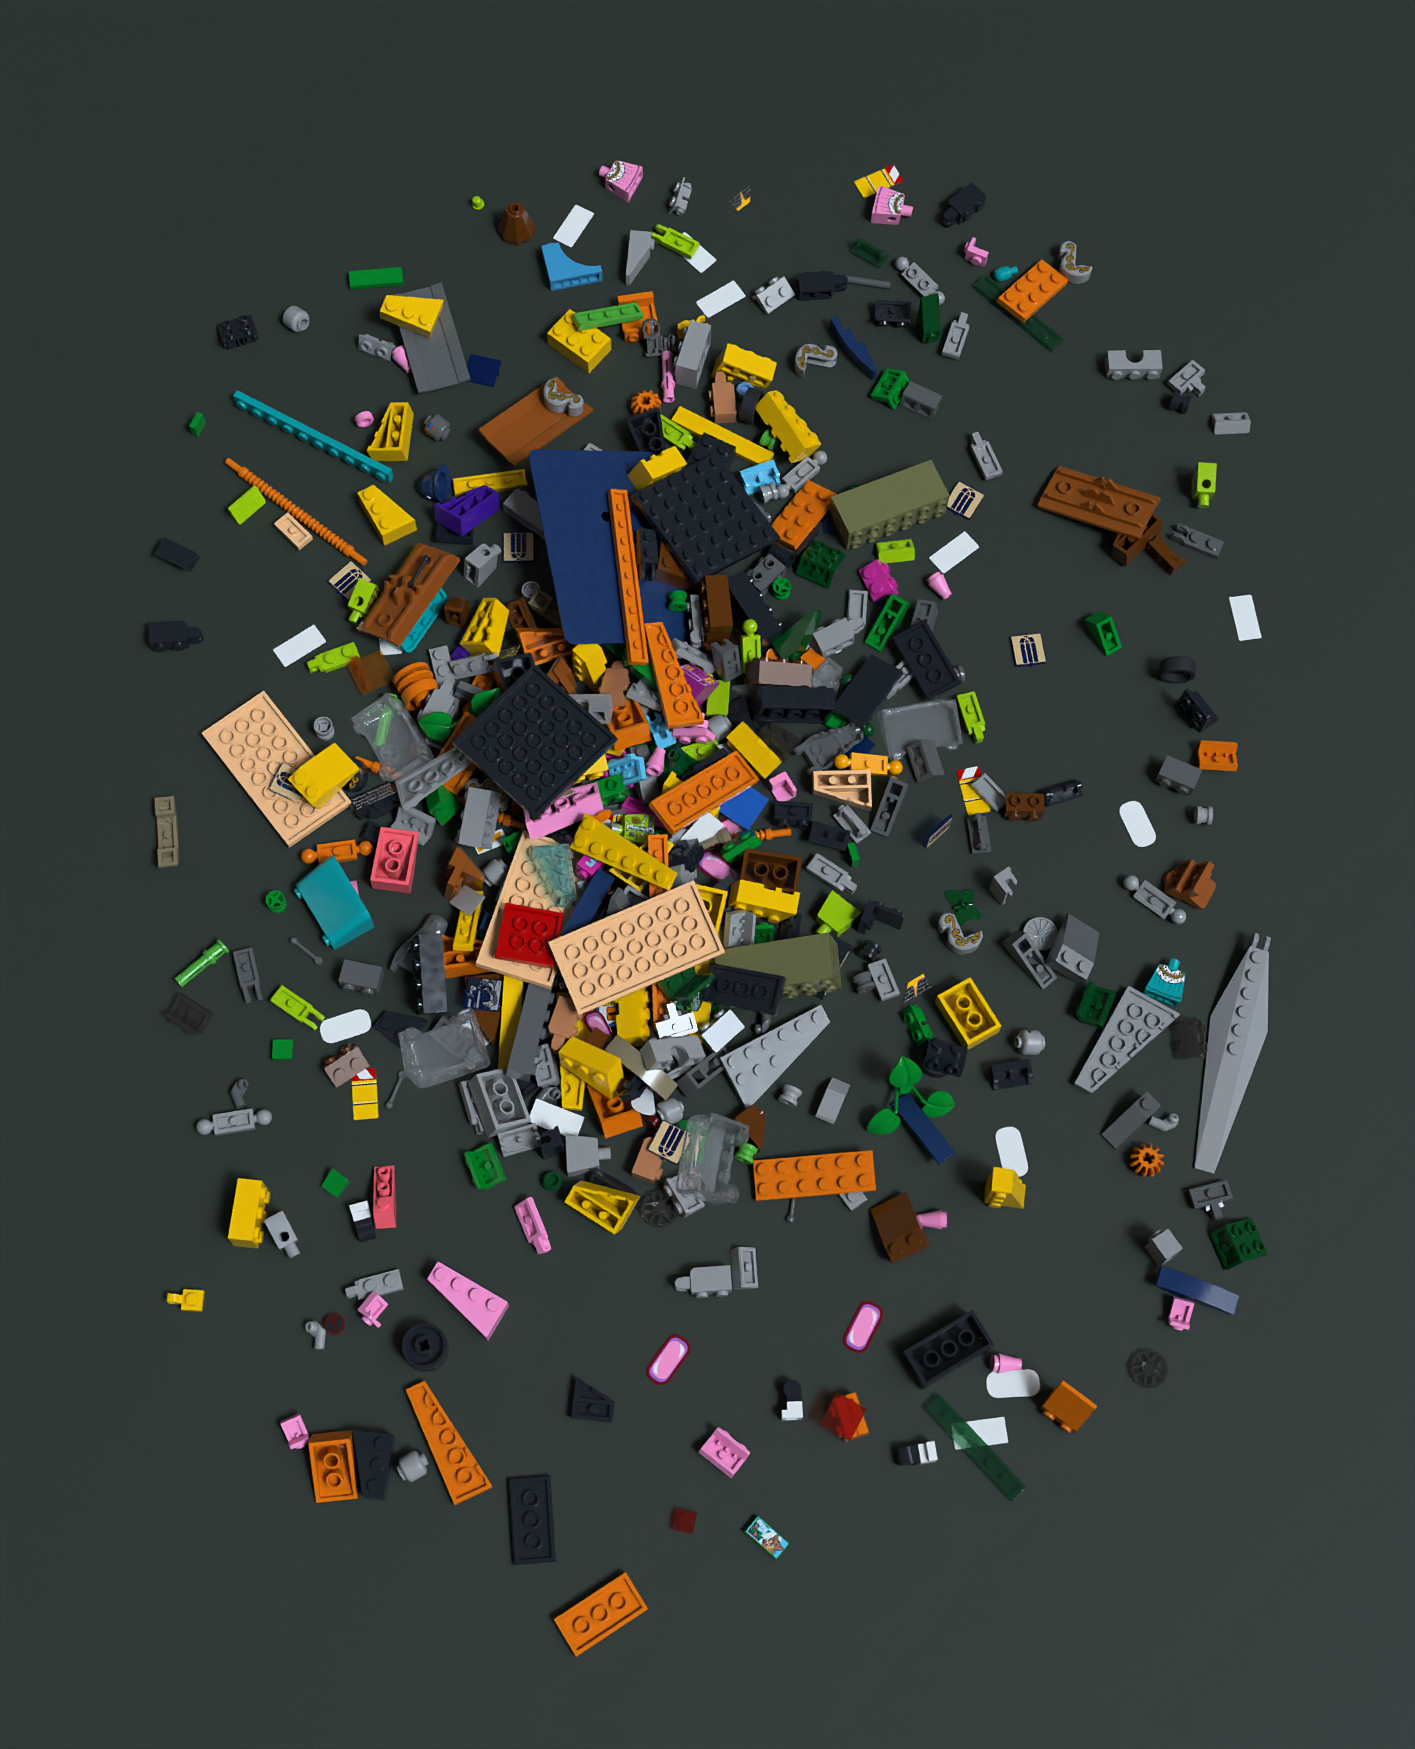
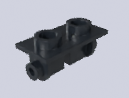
(1062, 792)
(790, 927)

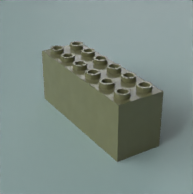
(889, 505)
(805, 961)

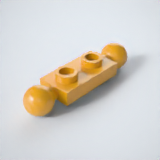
(876, 764)

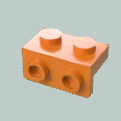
(1217, 755)

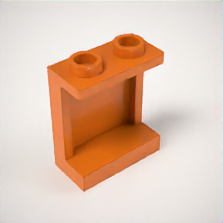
(632, 330)

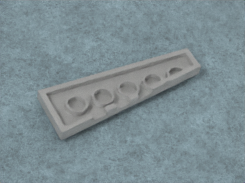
(429, 777)

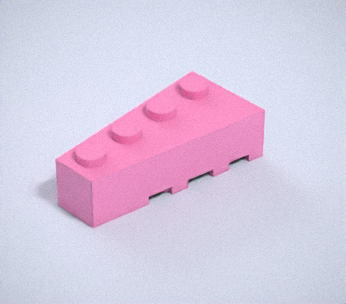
(566, 811)
(472, 1301)

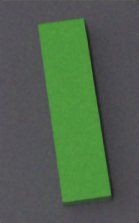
(607, 316)

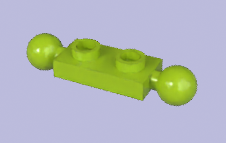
(749, 644)

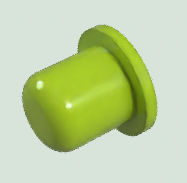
(477, 203)

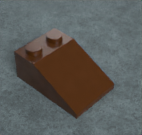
(900, 1228)

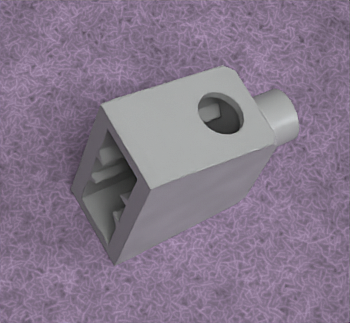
(481, 564)
(584, 1154)
(278, 1225)

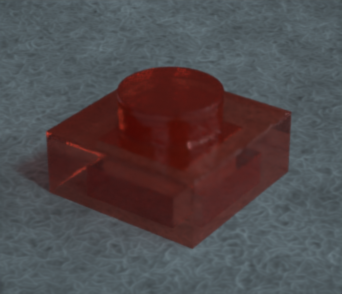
(684, 1521)

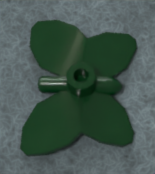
(964, 904)

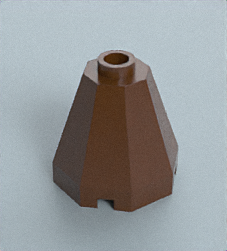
(516, 225)

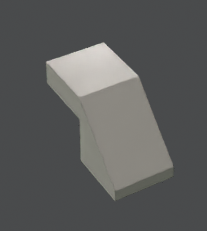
(832, 1100)

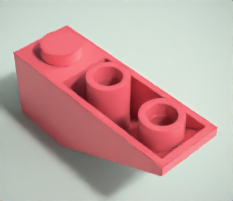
(384, 1197)

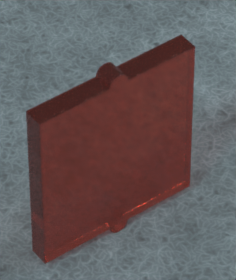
(843, 1416)

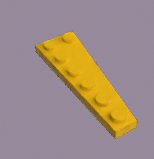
(611, 848)
(571, 1085)

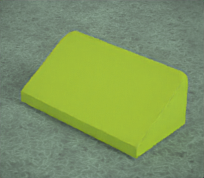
(246, 505)
(895, 551)
(719, 700)

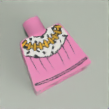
(622, 179)
(889, 207)

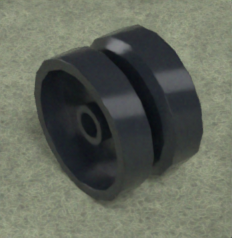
(416, 1339)

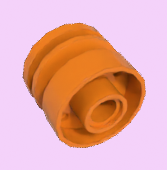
(415, 685)

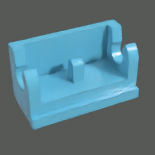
(759, 475)
(659, 733)

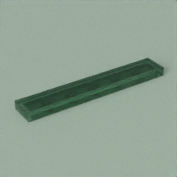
(1033, 326)
(975, 1447)

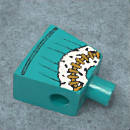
(1166, 984)

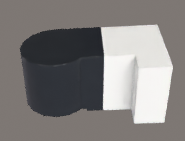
(363, 1221)
(793, 1397)
(917, 1454)

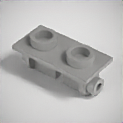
(680, 190)
(375, 347)
(851, 822)

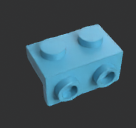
(629, 767)

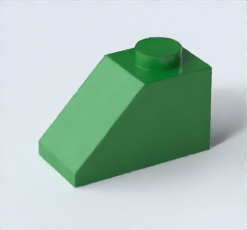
(1103, 632)
(443, 805)

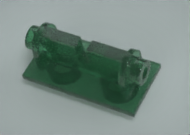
(869, 252)

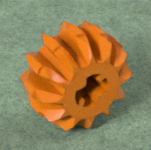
(644, 402)
(1144, 1166)

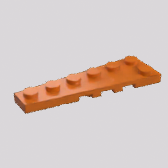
(674, 692)
(454, 1459)

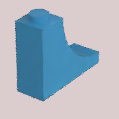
(564, 272)

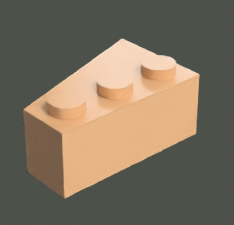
(844, 786)

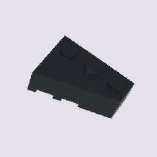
(374, 1462)

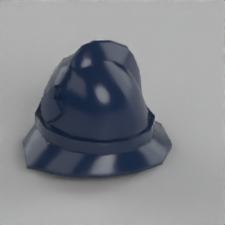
(436, 484)

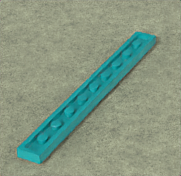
(318, 439)

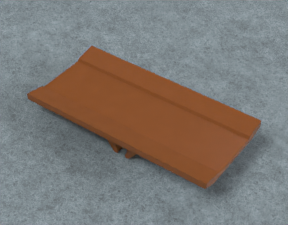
(529, 425)
(1099, 502)
(401, 606)

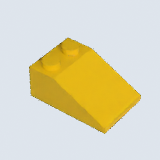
(324, 775)

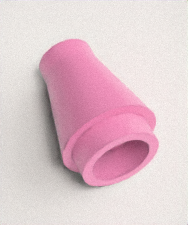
(401, 358)
(939, 585)
(656, 762)
(934, 1219)
(1003, 1363)

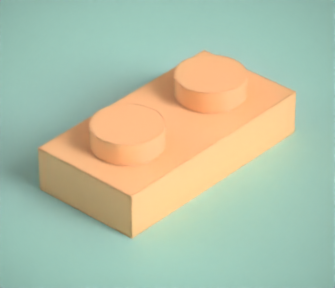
(293, 531)

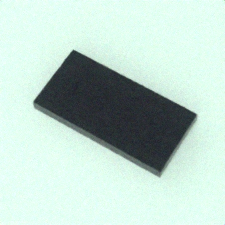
(926, 660)
(867, 691)
(744, 989)
(532, 1520)

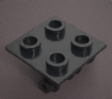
(237, 329)

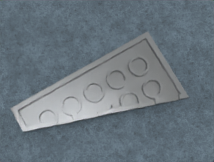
(1129, 1030)
(764, 1059)

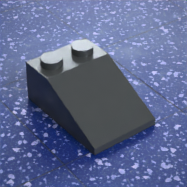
(1074, 950)

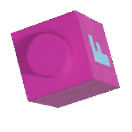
(587, 867)

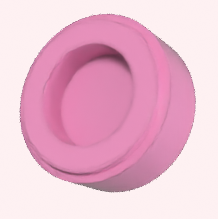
(364, 419)

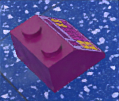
(700, 682)

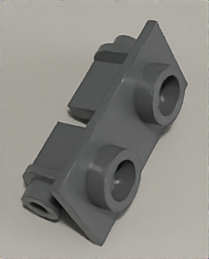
(979, 834)

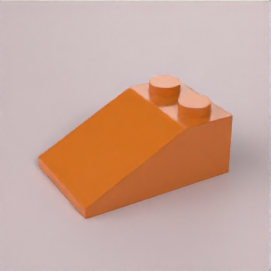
(629, 725)
(614, 1115)
(1067, 1407)
(334, 1466)

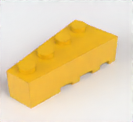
(787, 426)

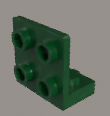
(820, 563)
(676, 761)
(684, 985)
(1238, 1243)

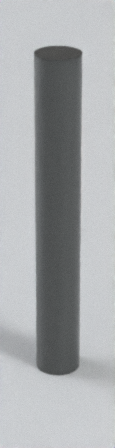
(868, 282)

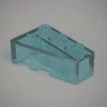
(556, 871)

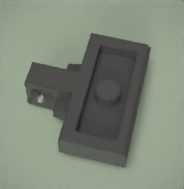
(1211, 1197)

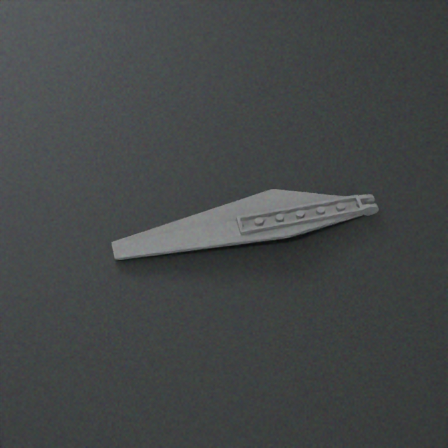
(1233, 1047)

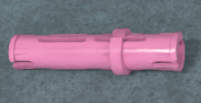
(668, 383)

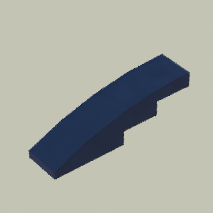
(855, 351)
(589, 902)
(924, 1129)
(1196, 1290)

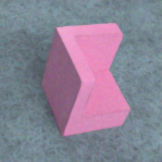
(782, 787)

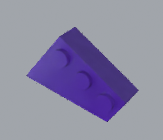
(467, 511)

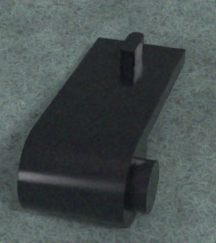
(787, 555)

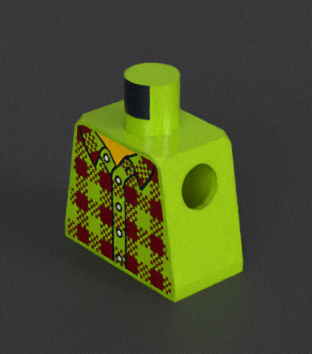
(362, 600)

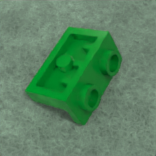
(891, 387)

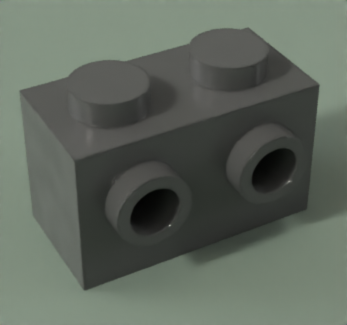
(766, 572)
(1178, 775)
(361, 977)

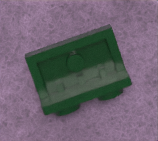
(1095, 1005)

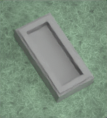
(857, 605)
(989, 792)

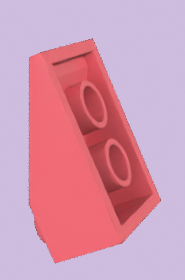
(395, 860)

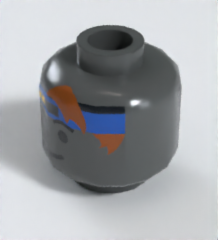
(437, 427)

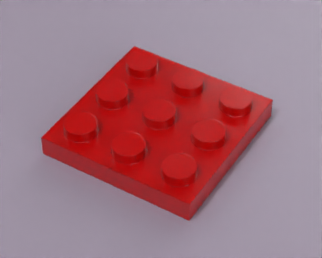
(526, 935)

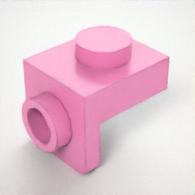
(975, 255)
(372, 1308)
(1180, 1313)
(295, 1431)

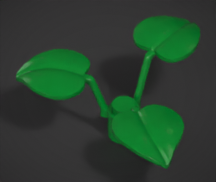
(438, 724)
(903, 1077)

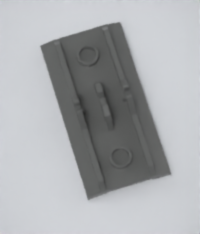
(439, 359)

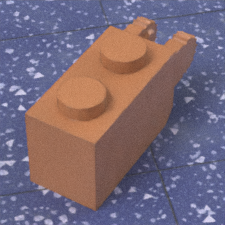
(723, 400)
(616, 683)
(563, 1023)
(647, 1164)

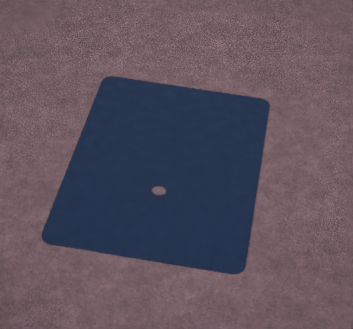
(580, 544)

